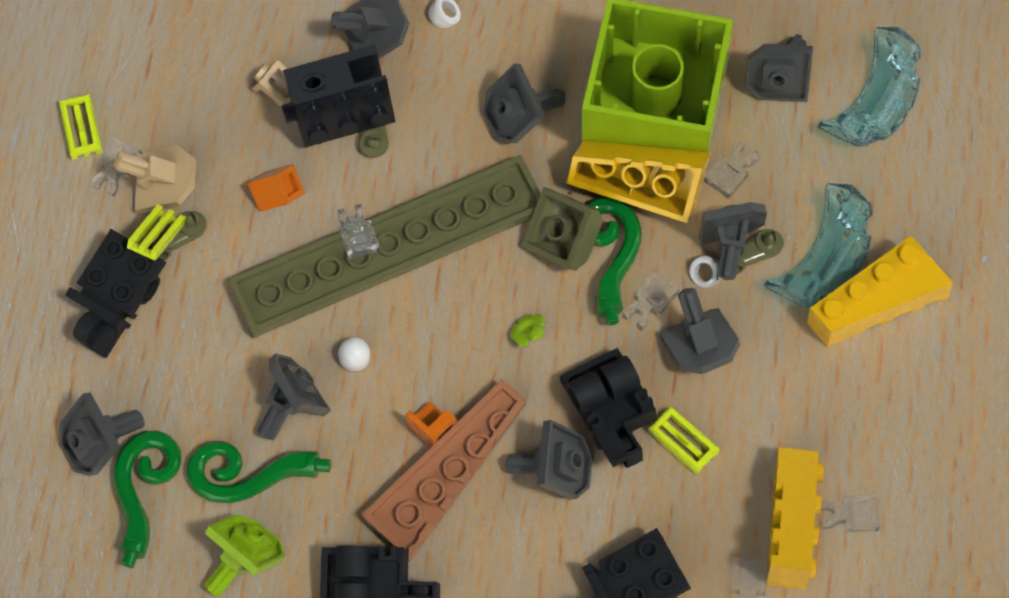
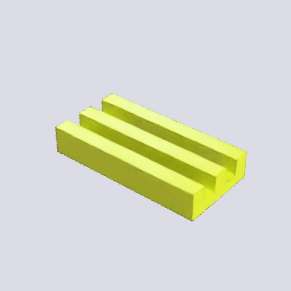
(85, 148)
(165, 218)
(704, 459)

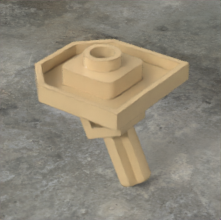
(162, 176)

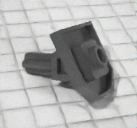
(373, 23)
(780, 70)
(514, 106)
(729, 229)
(701, 339)
(290, 394)
(93, 438)
(560, 463)

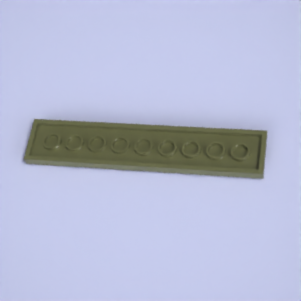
(406, 238)

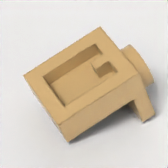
(272, 82)

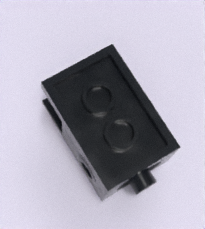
(338, 96)

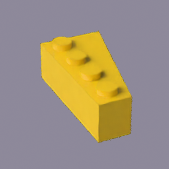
(642, 176)
(887, 288)
(793, 518)

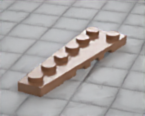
(428, 489)

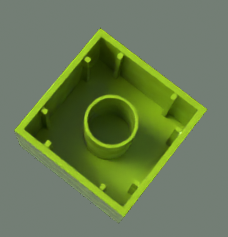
(656, 77)

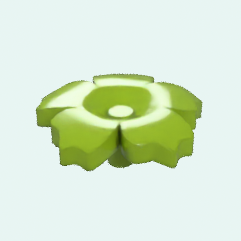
(528, 328)

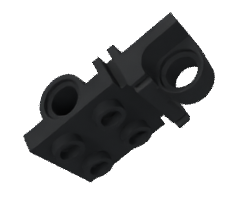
(112, 289)
(611, 404)
(638, 571)
(370, 573)

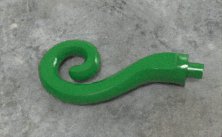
(608, 290)
(289, 465)
(137, 527)

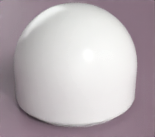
(439, 18)
(694, 267)
(354, 354)

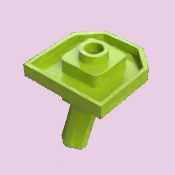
(245, 547)

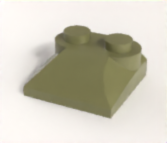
(562, 229)

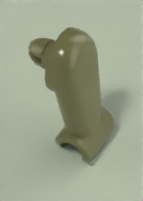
(374, 141)
(194, 227)
(761, 247)

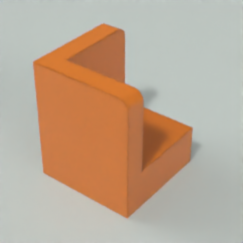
(276, 187)
(430, 423)

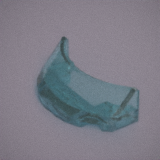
(887, 93)
(836, 251)

